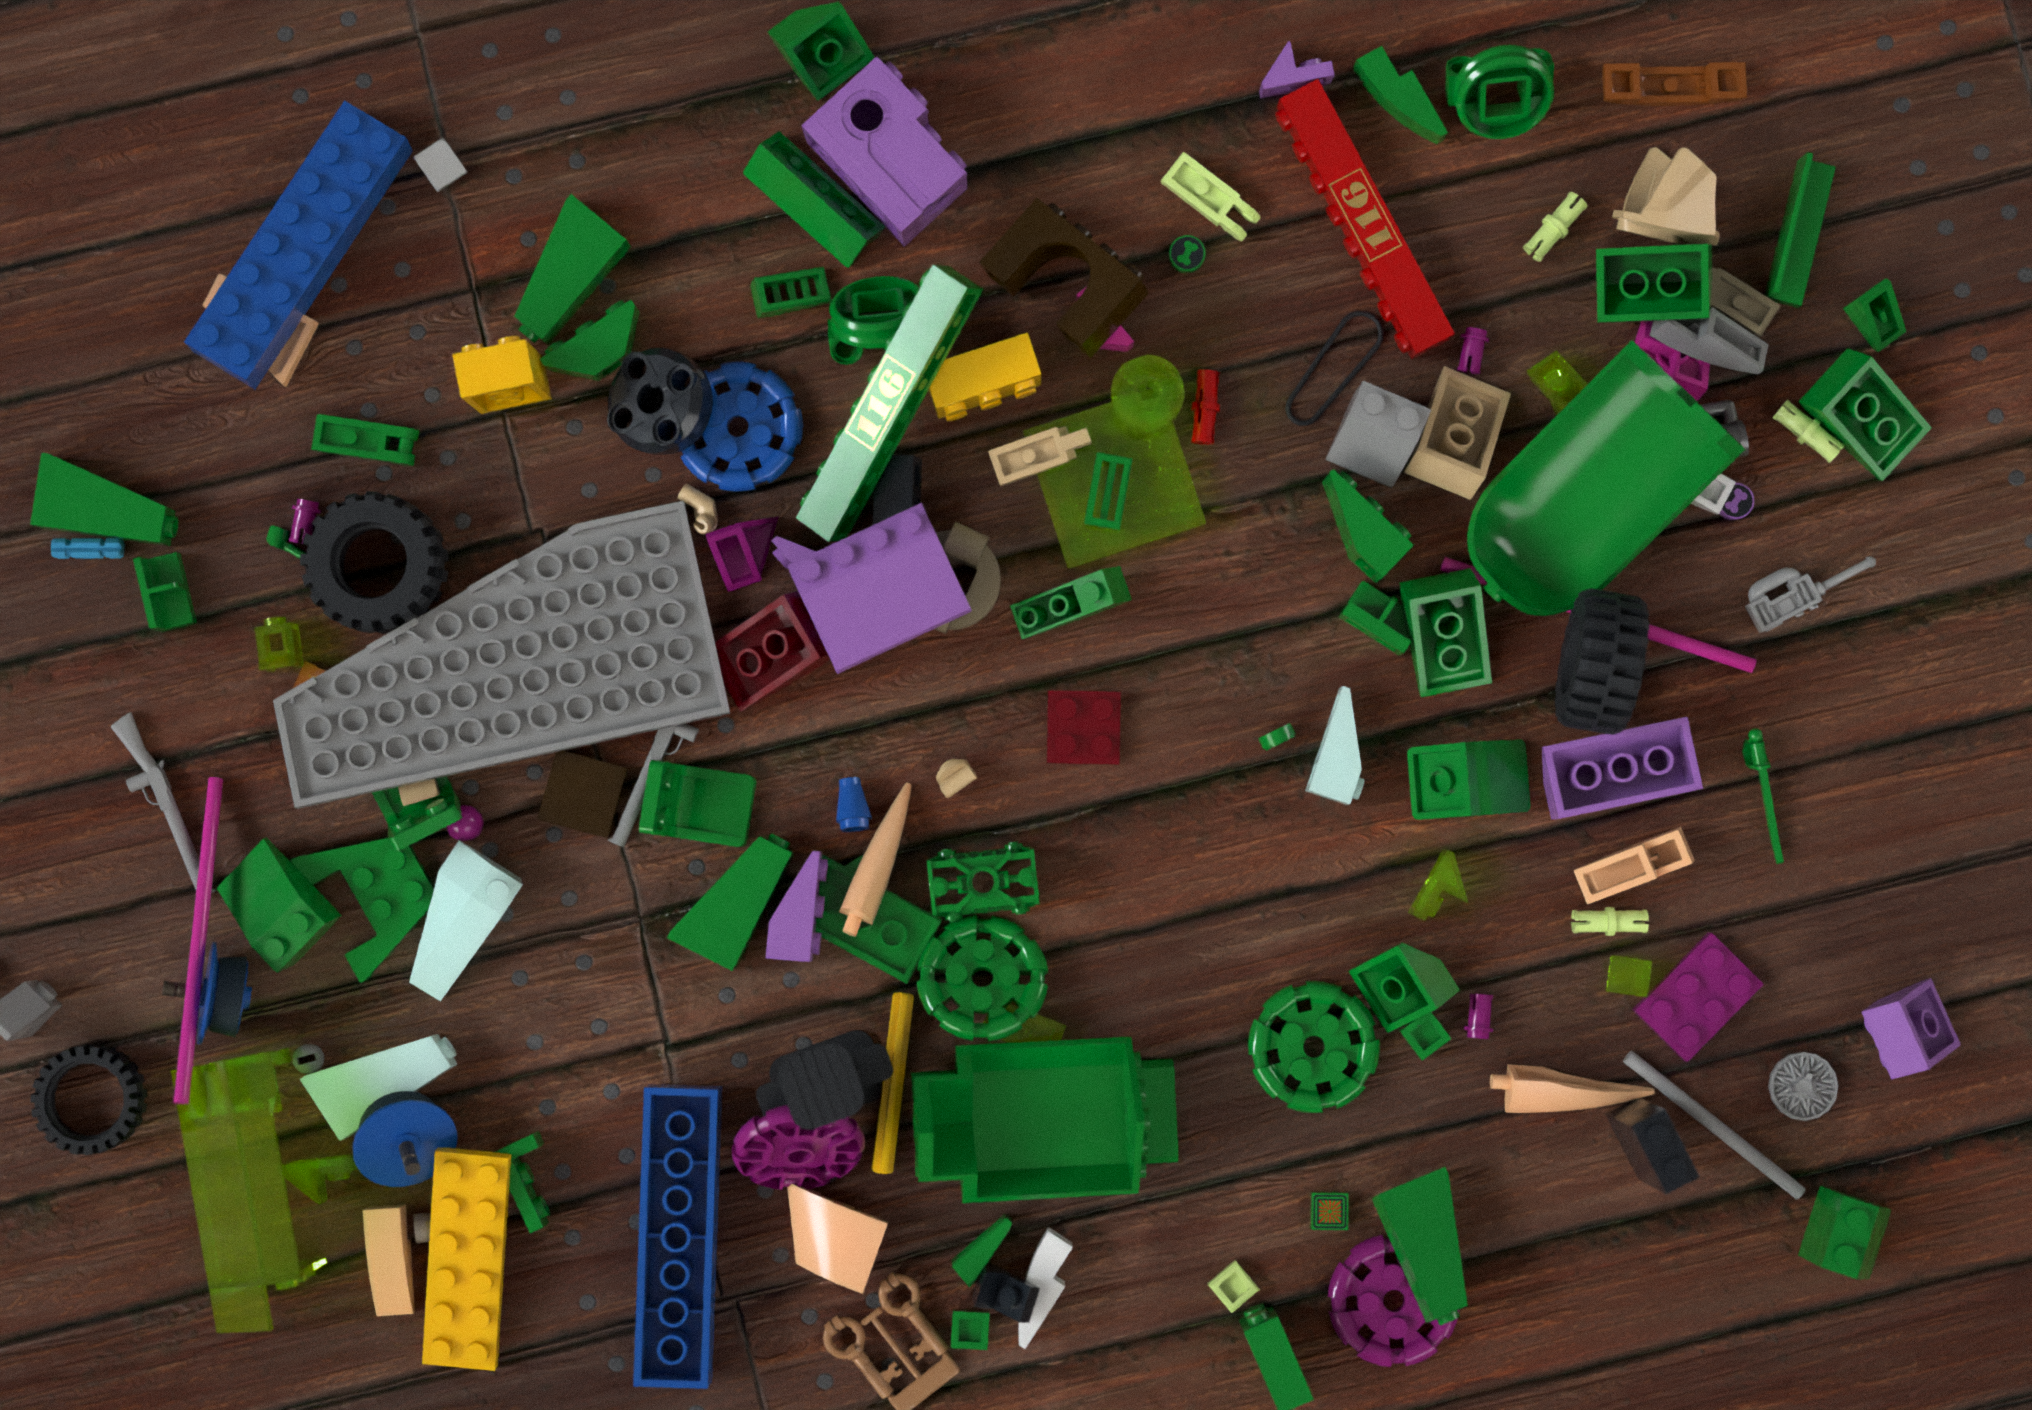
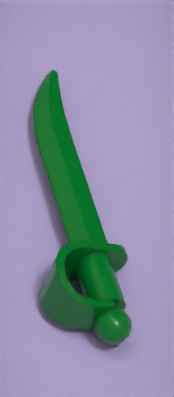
(1755, 758)

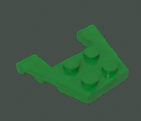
(388, 887)

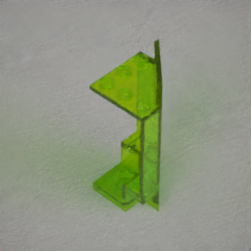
(241, 1188)

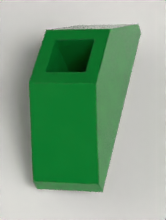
(597, 346)

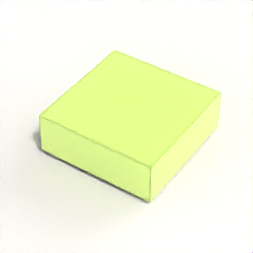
(1233, 1286)

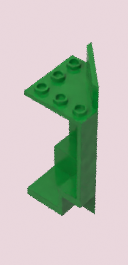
(1045, 1119)

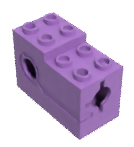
(886, 150)

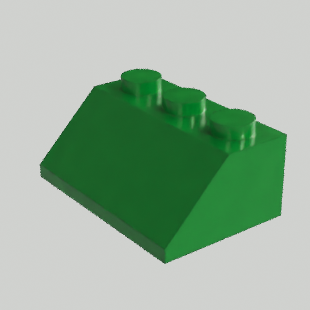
(1654, 283)

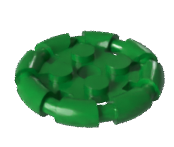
(987, 957)
(1336, 1050)

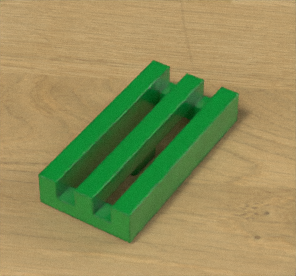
(1103, 522)

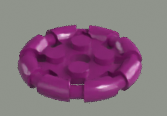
(796, 1153)
(1371, 1310)

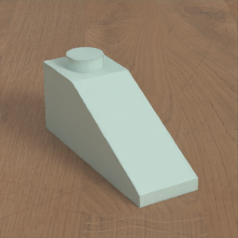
(1338, 757)

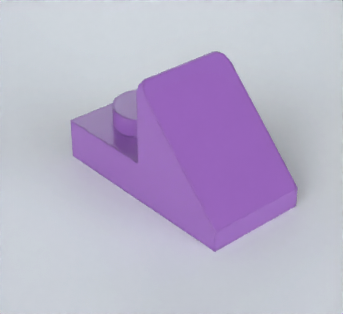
(1286, 78)

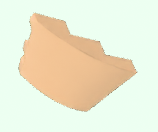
(834, 1238)

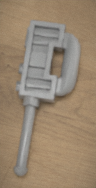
(1801, 595)

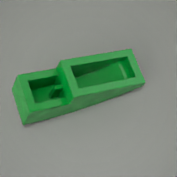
(1400, 95)

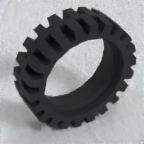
(49, 1118)

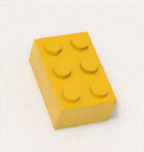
(501, 375)
(985, 377)

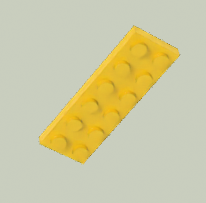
(466, 1258)

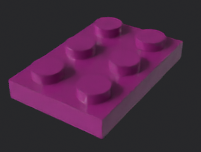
(1698, 997)

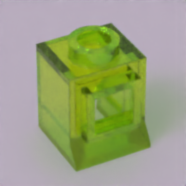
(292, 651)

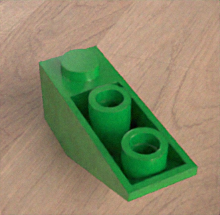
(1071, 602)

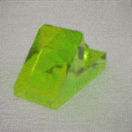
(1557, 380)
(1442, 877)
(310, 1174)

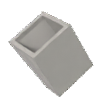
(1378, 434)

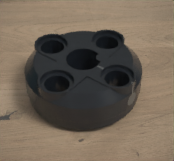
(659, 401)

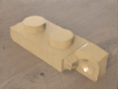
(1037, 453)

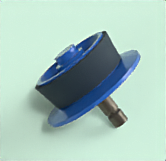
(221, 996)
(400, 1139)

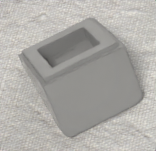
(440, 164)

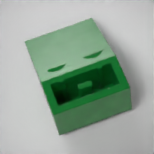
(1366, 534)

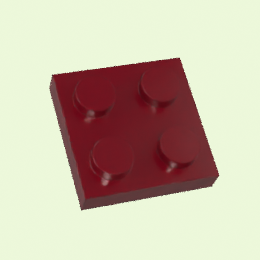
(1083, 727)

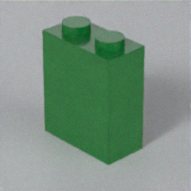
(1275, 1357)

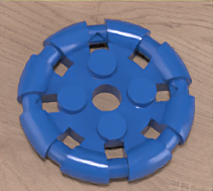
(758, 436)

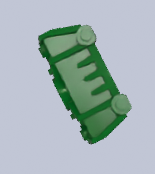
(979, 861)

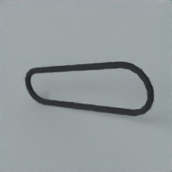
(1348, 378)

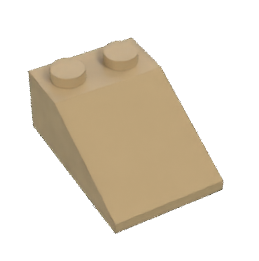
(1459, 433)

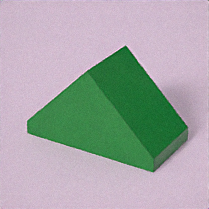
(1877, 315)

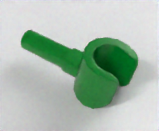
(278, 538)

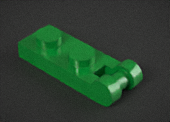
(363, 439)

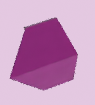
(742, 550)

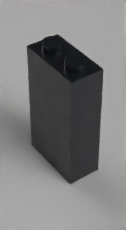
(1652, 1145)

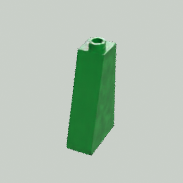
(569, 270)
(88, 504)
(733, 907)
(1426, 1242)

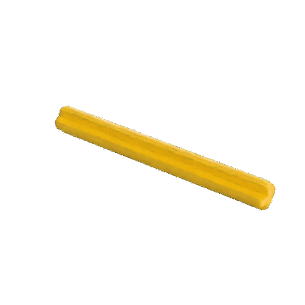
(893, 1087)

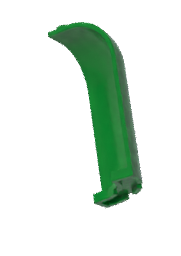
(1595, 486)

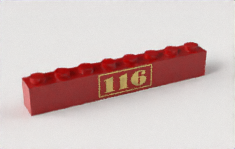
(1363, 219)

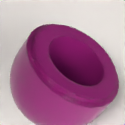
(468, 826)

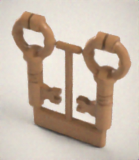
(924, 1384)

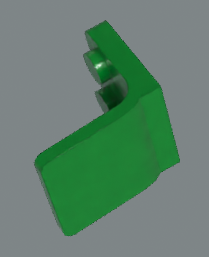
(1468, 779)
(697, 804)
(420, 819)

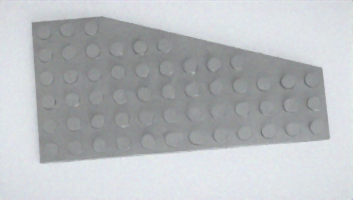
(536, 659)

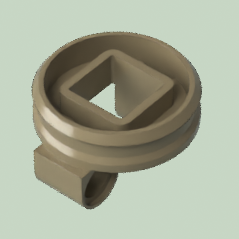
(971, 550)

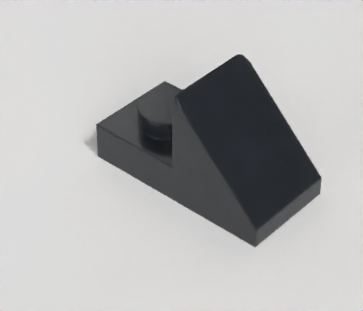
(1005, 1293)

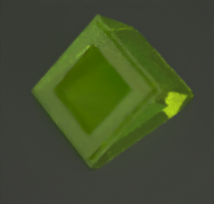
(1629, 976)

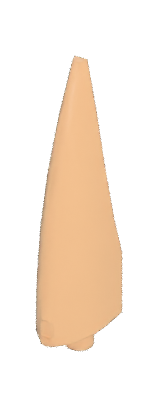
(875, 867)
(1547, 1090)

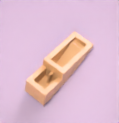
(1634, 865)
(389, 1259)

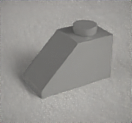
(27, 1009)

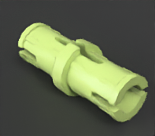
(1555, 226)
(1808, 431)
(1610, 921)

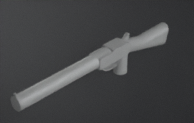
(657, 752)
(155, 776)

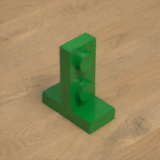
(532, 1208)

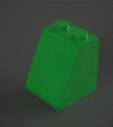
(1844, 1233)

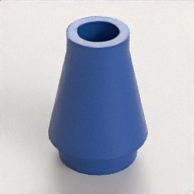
(852, 806)

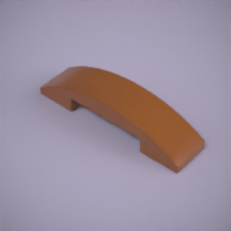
(1674, 85)

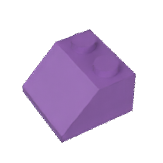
(1911, 1029)

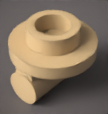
(954, 776)

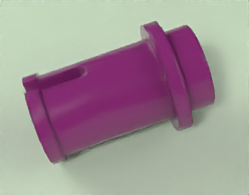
(1472, 347)
(304, 515)
(1479, 1016)

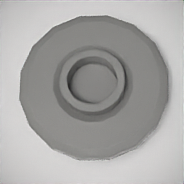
(1803, 1086)

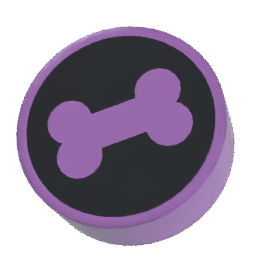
(1739, 503)

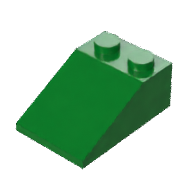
(1865, 412)
(1446, 631)
(276, 906)

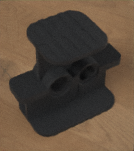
(827, 1079)

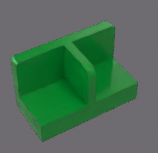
(165, 592)
(1377, 617)

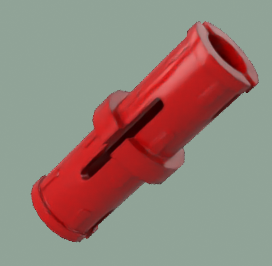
(1205, 407)

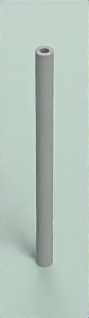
(1714, 1125)

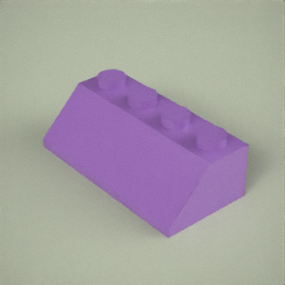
(1620, 768)

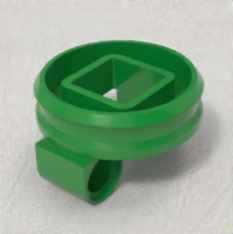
(1504, 63)
(870, 330)

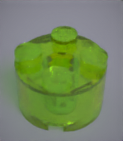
(1138, 375)

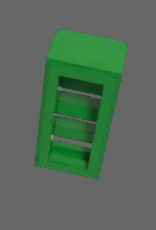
(788, 279)
(976, 1255)

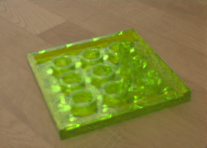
(1158, 494)

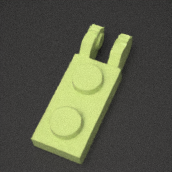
(1208, 195)

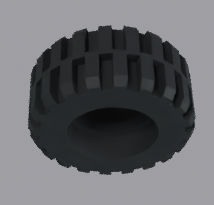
(330, 544)
(1601, 661)

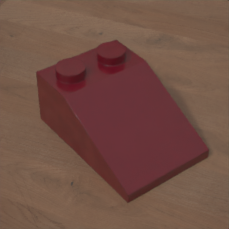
(770, 651)

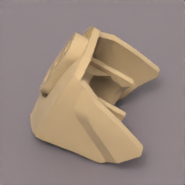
(1671, 200)

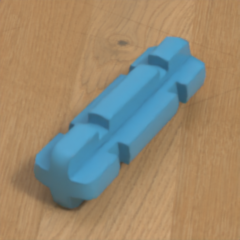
(87, 548)

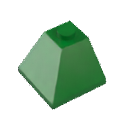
(821, 46)
(1403, 985)

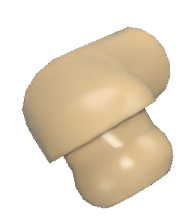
(704, 508)

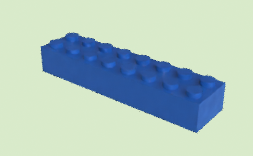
(299, 245)
(677, 1236)

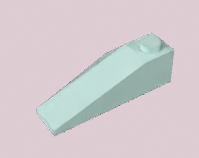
(463, 910)

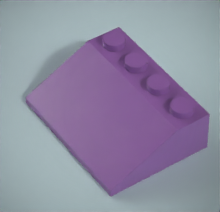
(879, 588)

